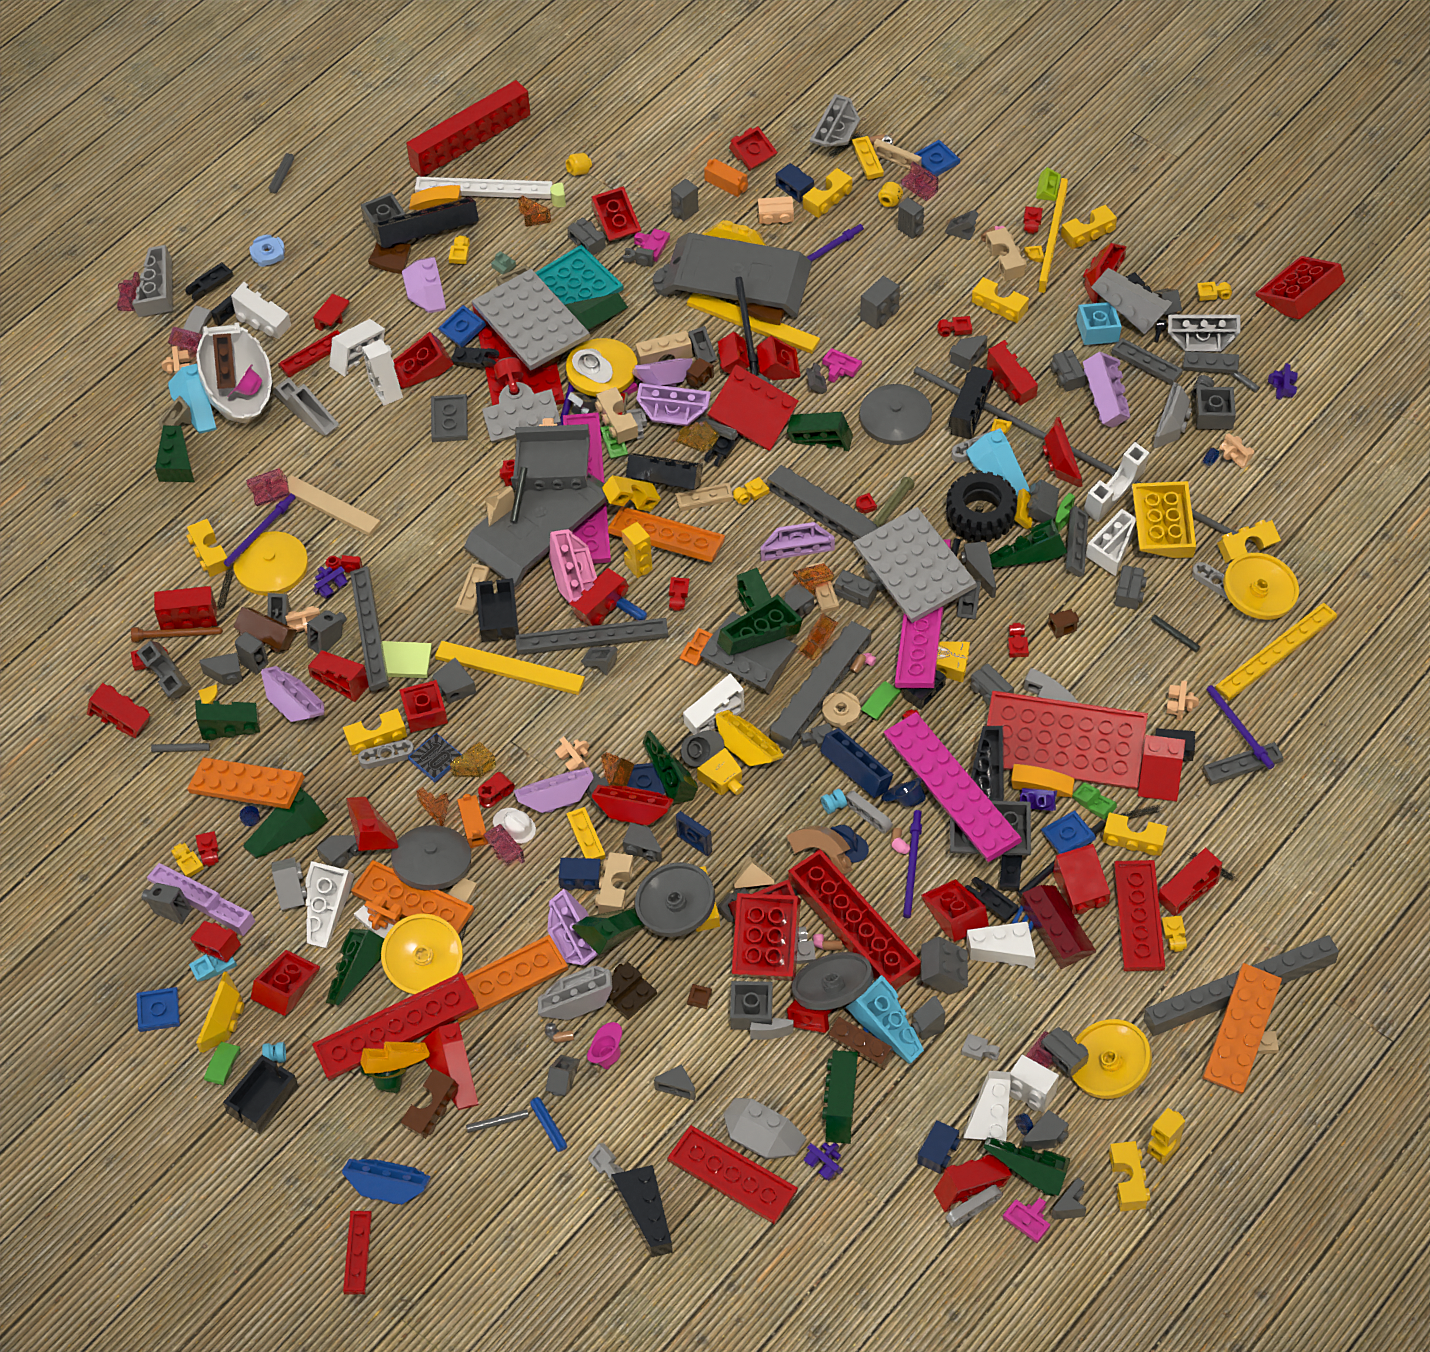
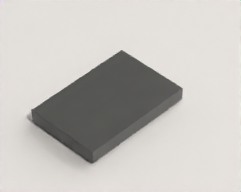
(449, 418)

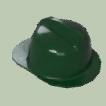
(387, 1081)

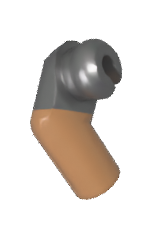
(883, 137)
(556, 1035)

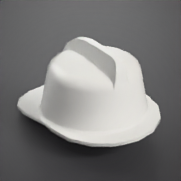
(592, 365)
(516, 824)

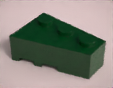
(820, 428)
(173, 457)
(751, 589)

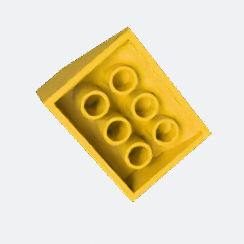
(1164, 519)

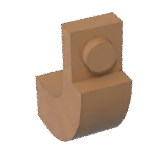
(824, 839)

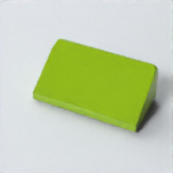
(1048, 185)

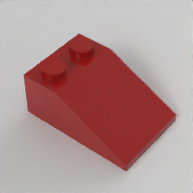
(615, 214)
(422, 361)
(1161, 768)
(955, 909)
(284, 982)

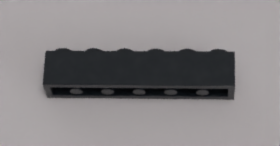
(425, 222)

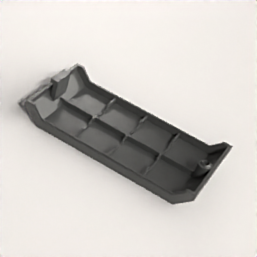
(712, 263)
(515, 547)

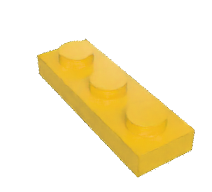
(867, 157)
(585, 834)

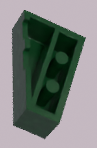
(227, 720)

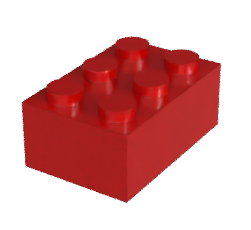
(185, 608)

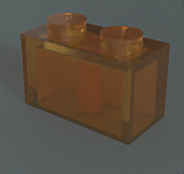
(818, 636)

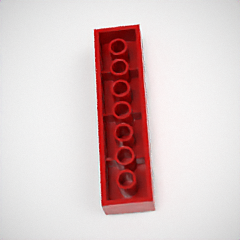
(468, 128)
(853, 919)

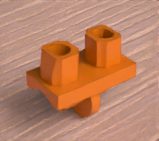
(381, 916)

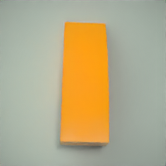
(435, 196)
(1040, 778)
(393, 1056)

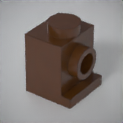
(699, 373)
(1063, 623)

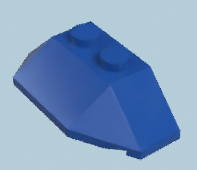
(385, 1180)

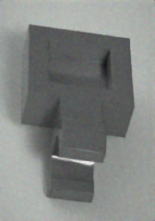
(642, 256)
(815, 379)
(816, 736)
(724, 907)

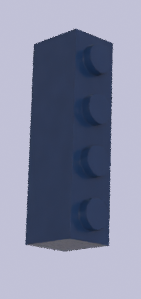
(856, 762)

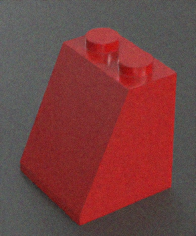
(1081, 879)

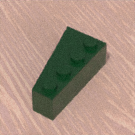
(760, 626)

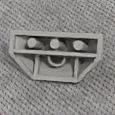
(837, 123)
(1203, 332)
(1173, 417)
(576, 994)
(762, 1129)

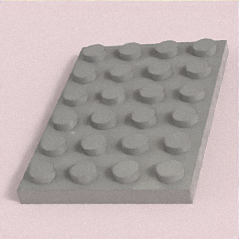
(531, 319)
(915, 564)

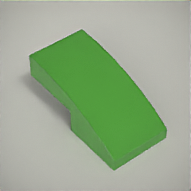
(613, 448)
(1063, 512)
(880, 700)
(1093, 801)
(221, 1063)

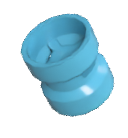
(833, 801)
(275, 1052)

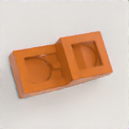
(693, 649)

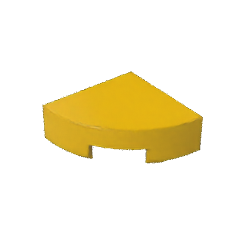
(1034, 253)
(1004, 425)
(208, 694)

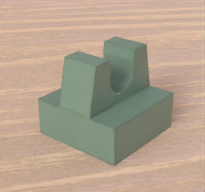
(503, 263)

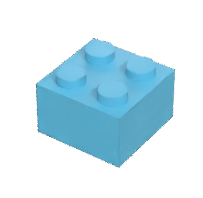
(1098, 323)

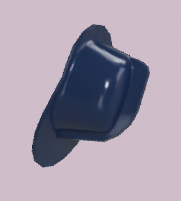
(906, 793)
(858, 846)

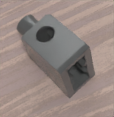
(324, 630)
(454, 682)
(167, 902)

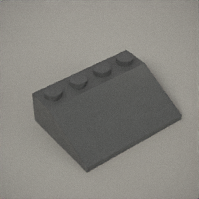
(755, 666)
(1018, 816)

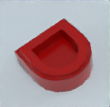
(865, 503)

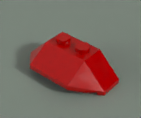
(1109, 257)
(1061, 454)
(631, 803)

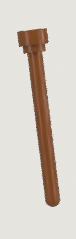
(139, 634)

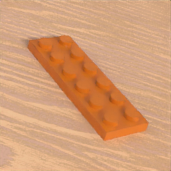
(670, 534)
(246, 783)
(384, 882)
(514, 974)
(1242, 1028)

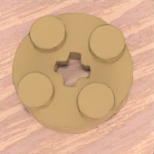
(841, 719)

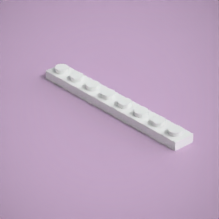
(490, 187)

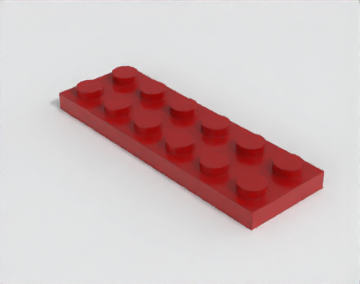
(1139, 915)
(732, 1174)

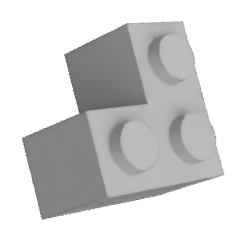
(287, 883)

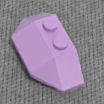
(424, 285)
(663, 372)
(672, 404)
(797, 541)
(290, 695)
(555, 791)
(562, 915)

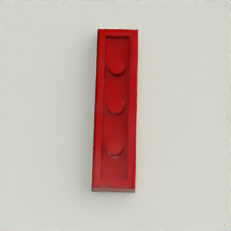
(308, 355)
(357, 1253)

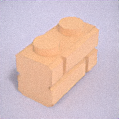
(775, 210)

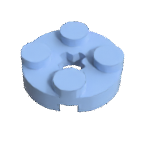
(263, 257)

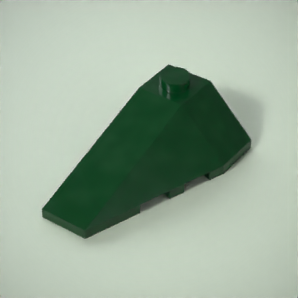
(597, 310)
(1040, 545)
(672, 774)
(286, 825)
(608, 928)
(360, 953)
(1042, 1170)

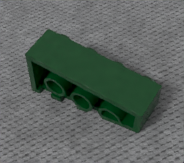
(840, 1096)

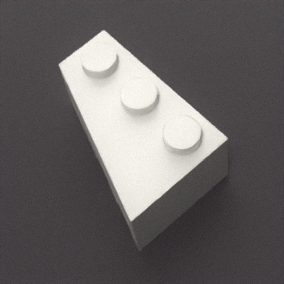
(258, 313)
(347, 346)
(382, 372)
(1112, 541)
(722, 697)
(1002, 944)
(990, 1112)

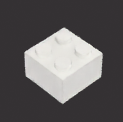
(1033, 1084)

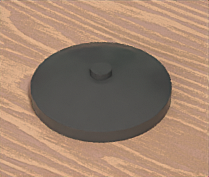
(895, 414)
(431, 857)
(675, 899)
(832, 981)

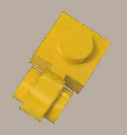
(460, 250)
(1210, 291)
(753, 489)
(186, 860)
(1175, 933)

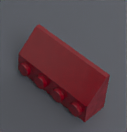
(1056, 925)

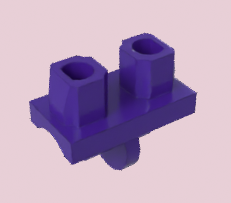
(1282, 380)
(327, 578)
(1039, 798)
(815, 1155)

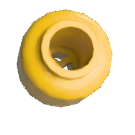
(578, 164)
(890, 194)

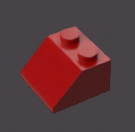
(777, 359)
(423, 706)

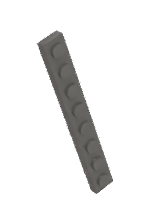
(369, 628)
(591, 636)

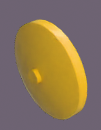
(617, 354)
(272, 564)
(1261, 586)
(421, 952)
(1116, 1059)

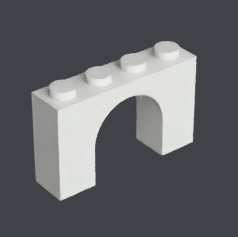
(1104, 496)

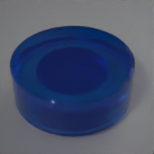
(1211, 457)
(249, 815)
(1024, 1123)

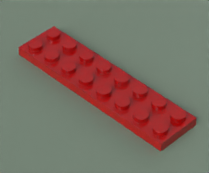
(396, 1023)

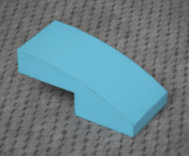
(209, 967)

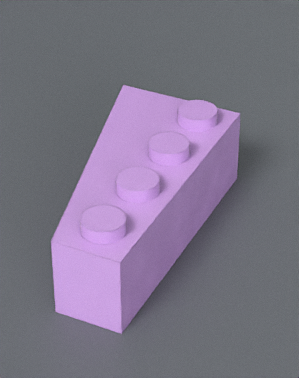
(1107, 388)

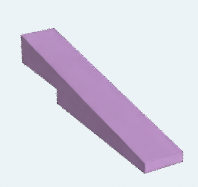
(205, 899)

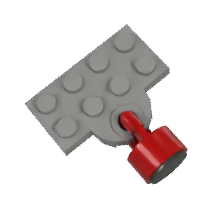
(517, 403)

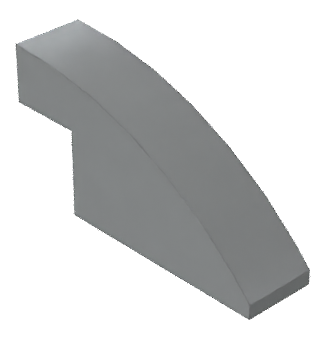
(306, 406)
(1046, 687)

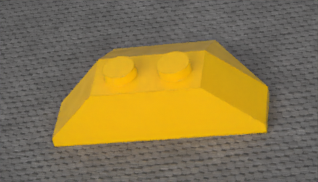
(729, 230)
(746, 740)
(221, 1016)

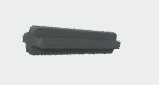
(281, 173)
(720, 428)

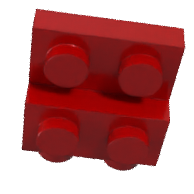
(752, 148)

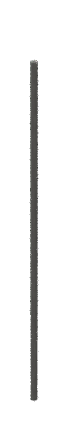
(1077, 453)

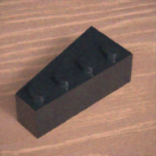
(971, 402)
(664, 470)
(989, 763)
(642, 1200)

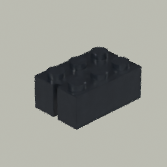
(497, 610)
(260, 1094)

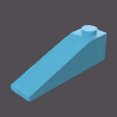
(188, 386)
(995, 455)
(883, 1016)

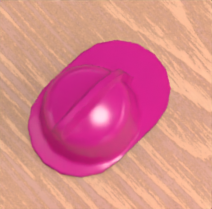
(249, 383)
(605, 1045)

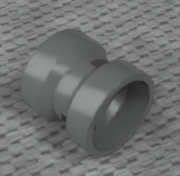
(1202, 381)

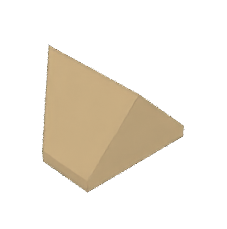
(499, 504)
(752, 875)

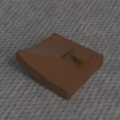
(392, 258)
(766, 313)

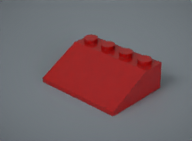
(1302, 286)
(752, 407)
(766, 936)

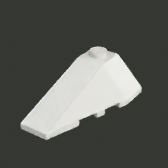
(326, 896)

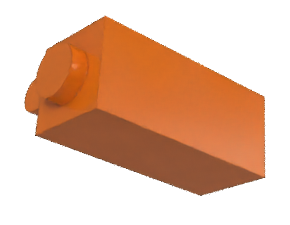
(725, 177)
(472, 820)

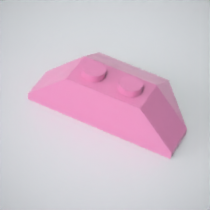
(571, 564)

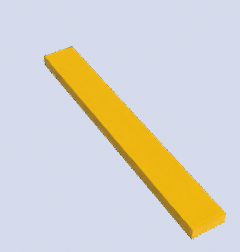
(1053, 235)
(732, 313)
(1276, 651)
(511, 668)

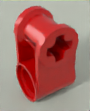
(495, 790)

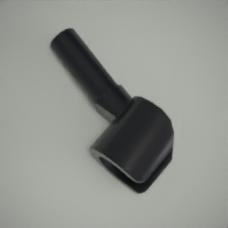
(1161, 325)

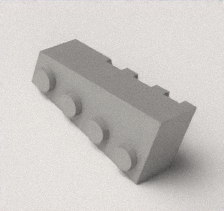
(155, 288)
(1131, 300)

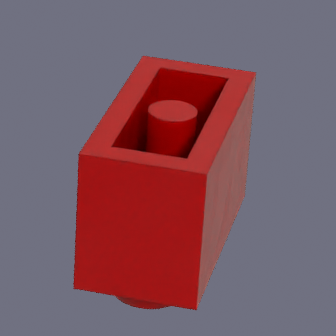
(733, 352)
(215, 941)

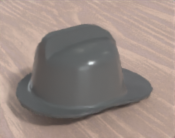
(701, 747)

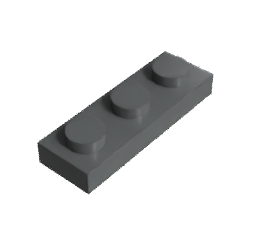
(1211, 362)

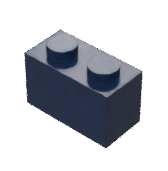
(794, 182)
(579, 873)
(938, 1147)

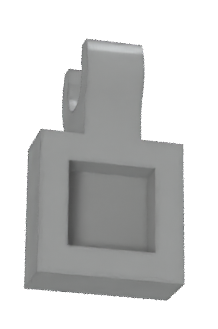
(640, 418)
(806, 948)
(977, 1047)
(603, 1160)

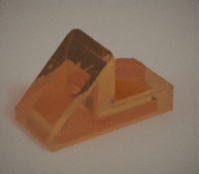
(533, 212)
(813, 575)
(617, 769)
(436, 808)

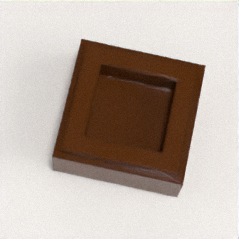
(699, 996)

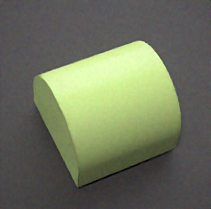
(558, 195)

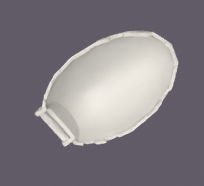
(245, 352)

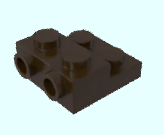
(629, 990)

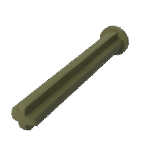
(906, 485)

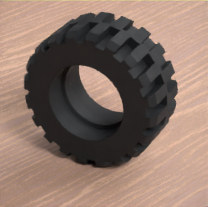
(987, 488)

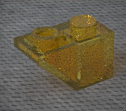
(698, 436)
(474, 762)

